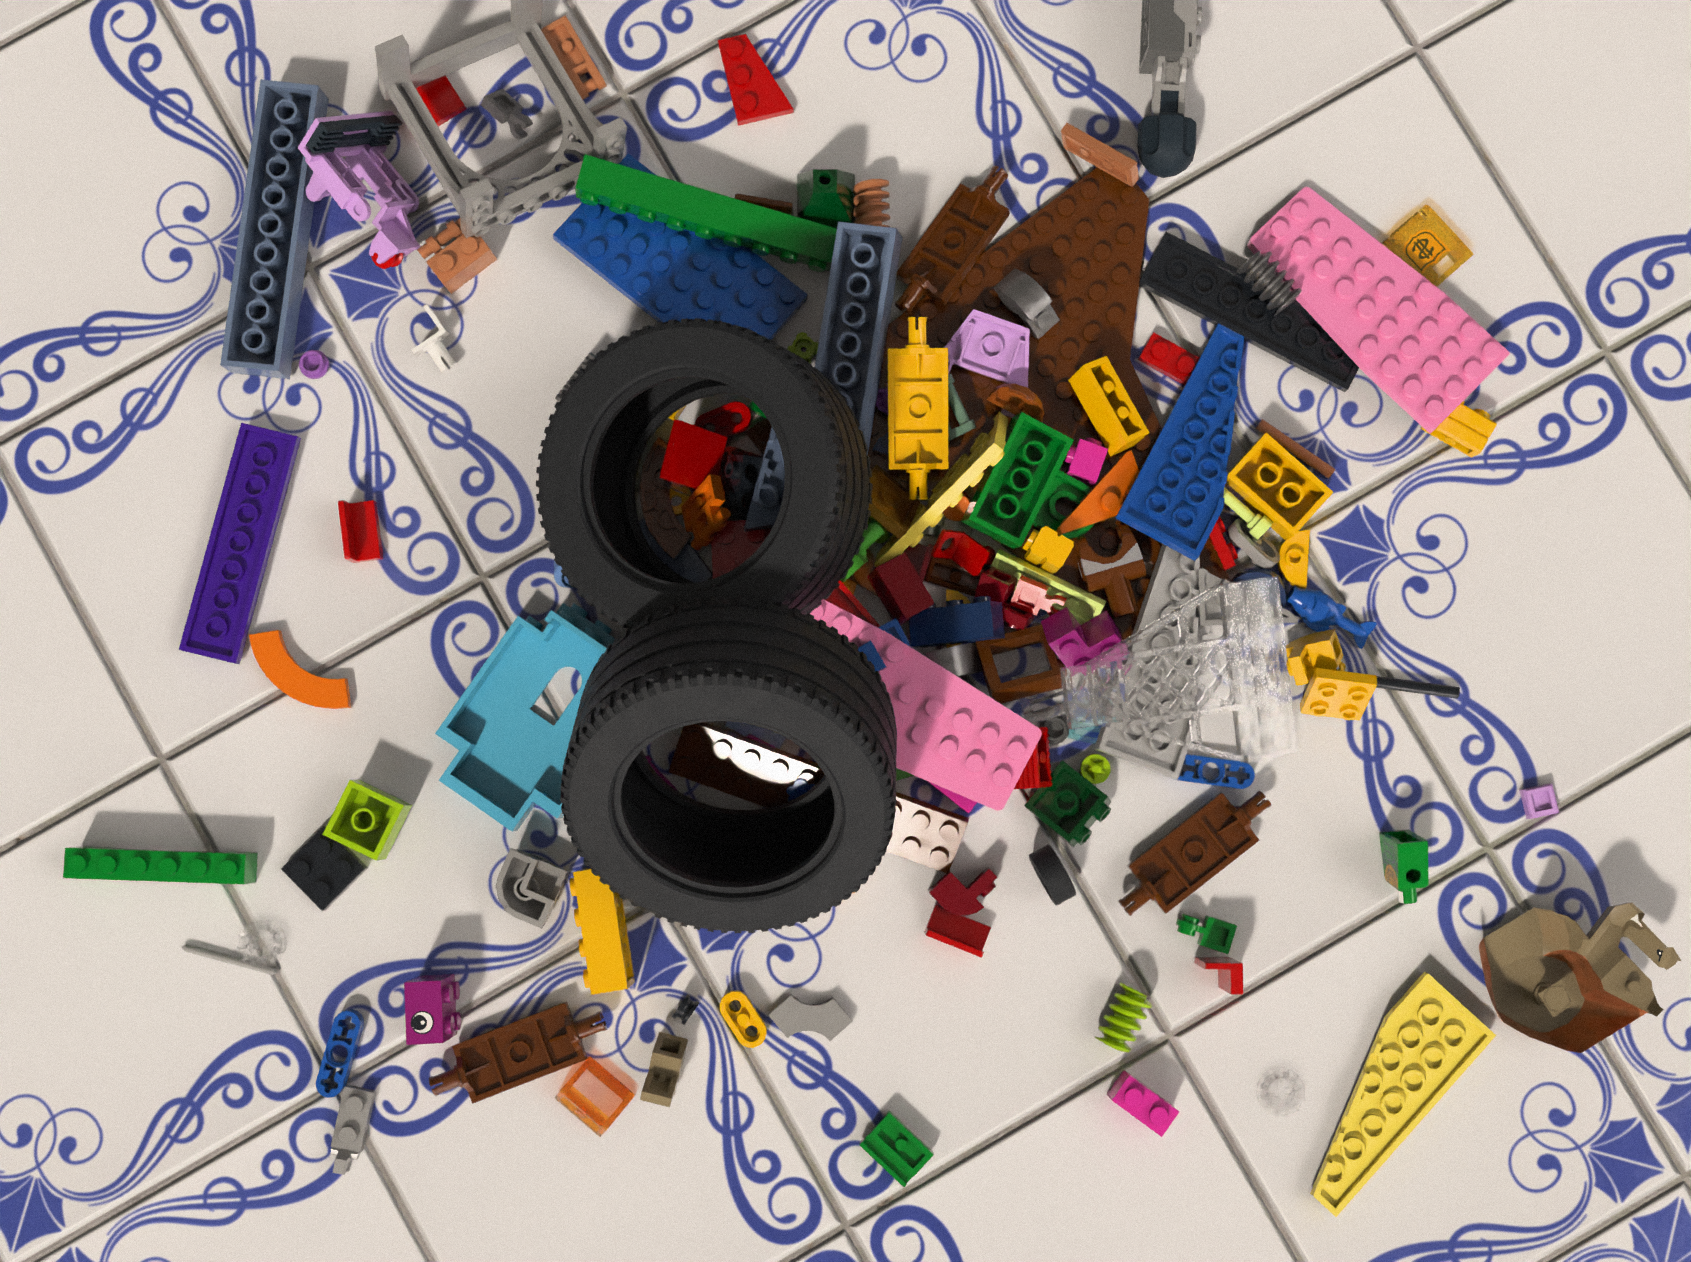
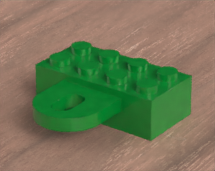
(1025, 485)

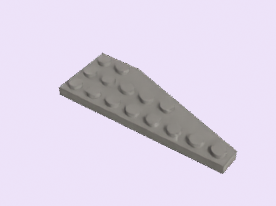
(1169, 588)

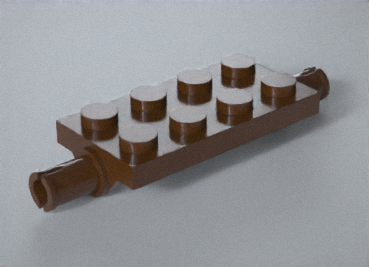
(953, 242)
(1193, 852)
(518, 1052)

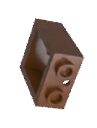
(1023, 686)

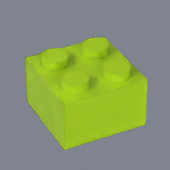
(367, 819)

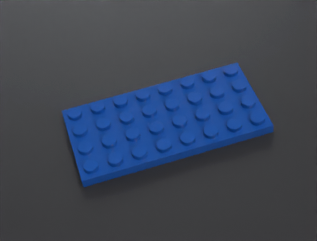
(677, 272)

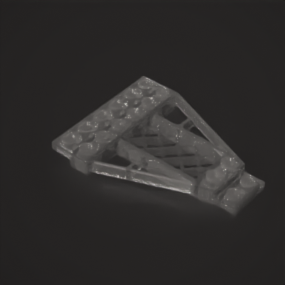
(1254, 667)

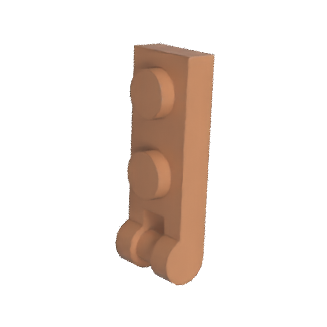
(573, 56)

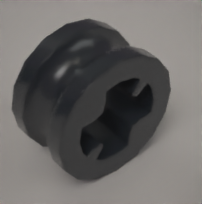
(685, 1009)

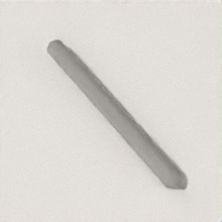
(226, 958)

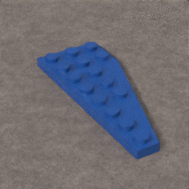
(1185, 472)

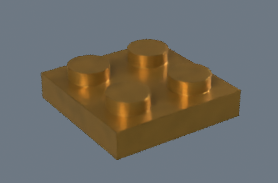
(891, 503)

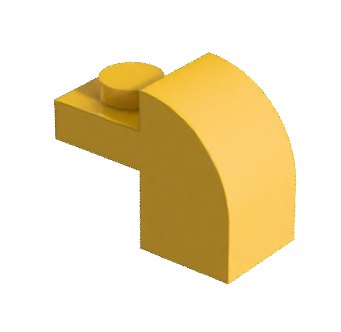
(1313, 652)

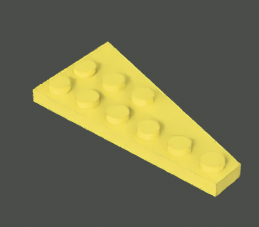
(948, 491)

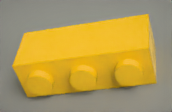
(1108, 405)

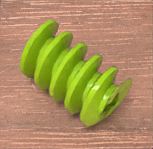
(1124, 1018)

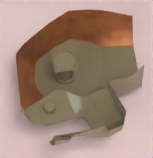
(1570, 984)

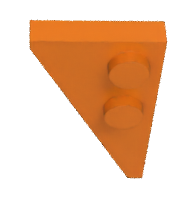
(1105, 497)

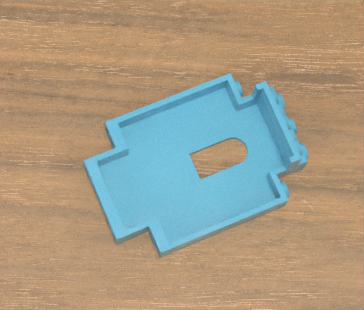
(505, 749)

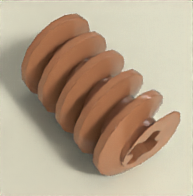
(869, 203)

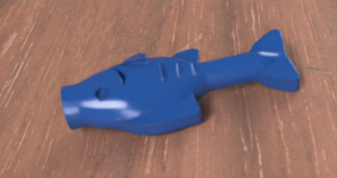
(1321, 611)

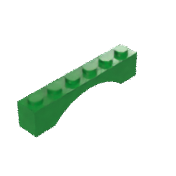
(160, 865)

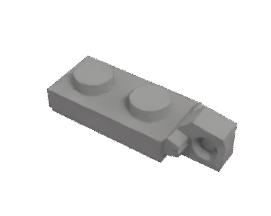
(351, 1126)

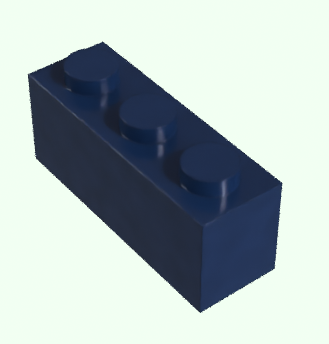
(957, 623)

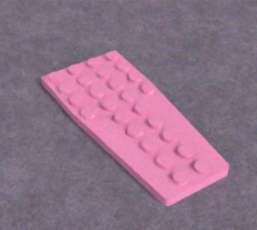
(1379, 309)
(943, 723)

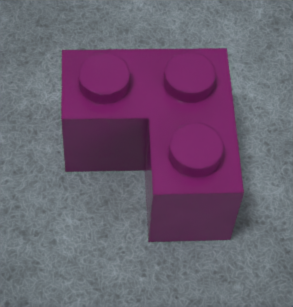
(1080, 643)

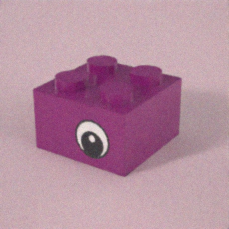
(431, 1009)

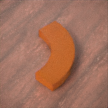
(294, 680)

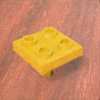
(1338, 693)

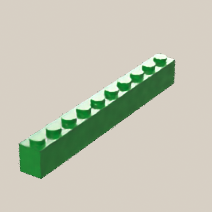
(705, 213)

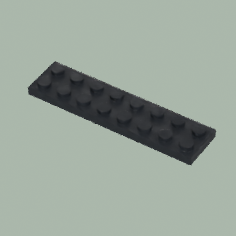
(1223, 297)

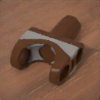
(1113, 572)

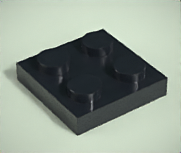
(324, 869)

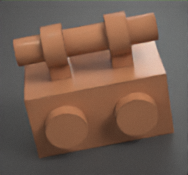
(458, 260)

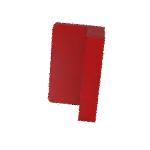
(360, 531)
(957, 931)
(1229, 972)

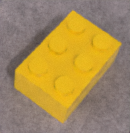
(1277, 486)

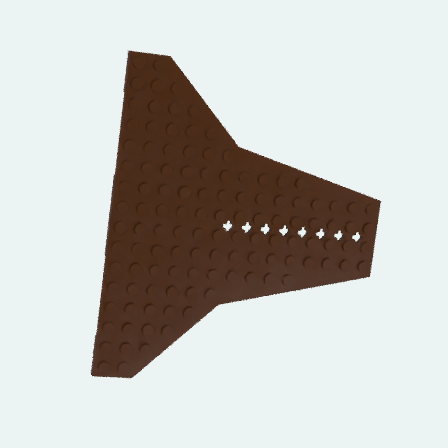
(1089, 263)

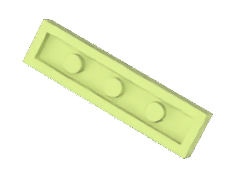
(1079, 602)

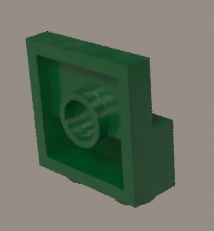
(1069, 805)

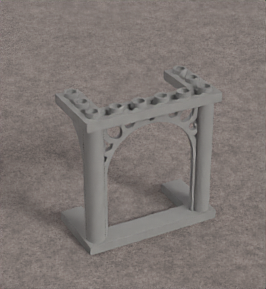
(475, 202)

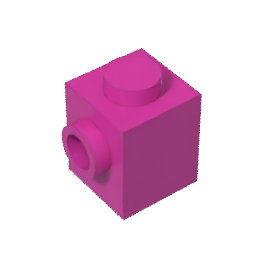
(1086, 460)

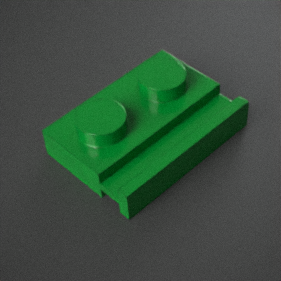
(896, 1148)

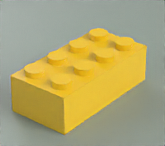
(603, 934)

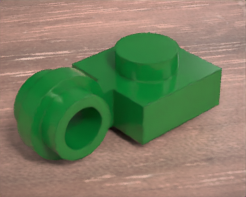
(1213, 934)

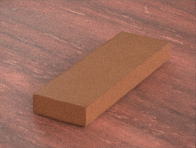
(1099, 154)

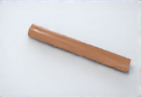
(1296, 449)

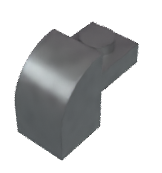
(1028, 300)
(959, 659)

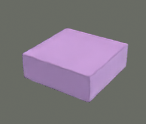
(1539, 801)

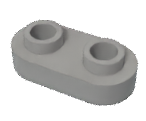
(1260, 551)

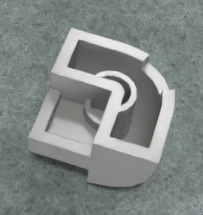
(529, 886)

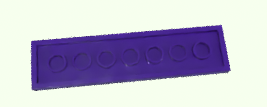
(240, 543)

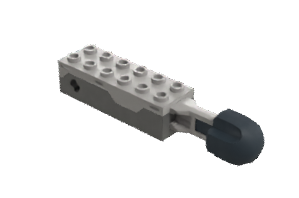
(1166, 51)

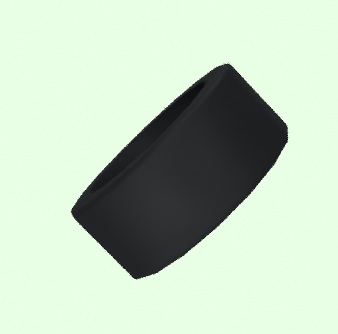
(1052, 874)

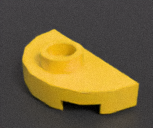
(1294, 559)

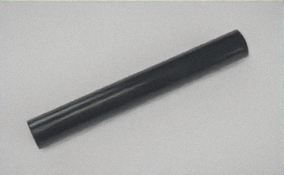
(1418, 687)

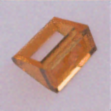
(584, 1108)

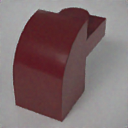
(1000, 588)
(960, 899)

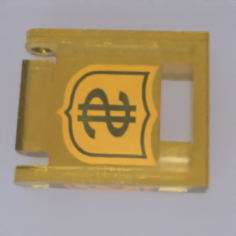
(1427, 243)

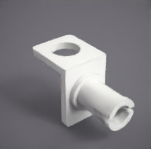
(434, 345)

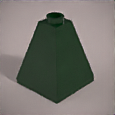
(826, 196)

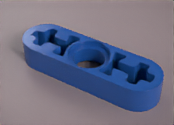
(1233, 766)
(341, 1077)

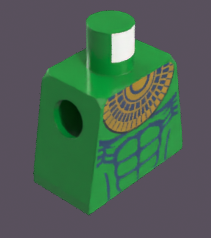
(1405, 863)

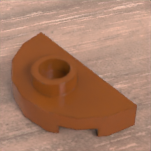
(1017, 399)

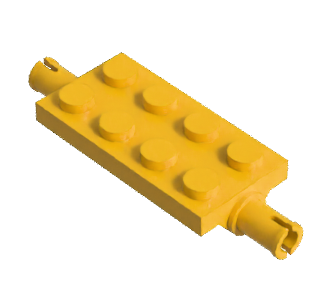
(918, 408)

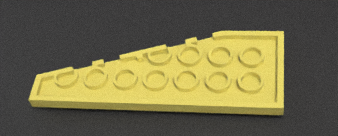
(1411, 1065)

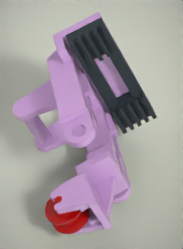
(363, 143)

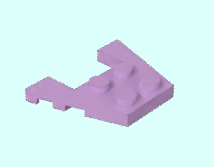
(991, 349)

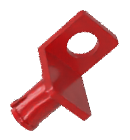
(964, 551)

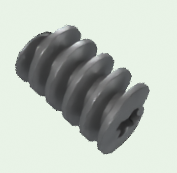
(1269, 281)

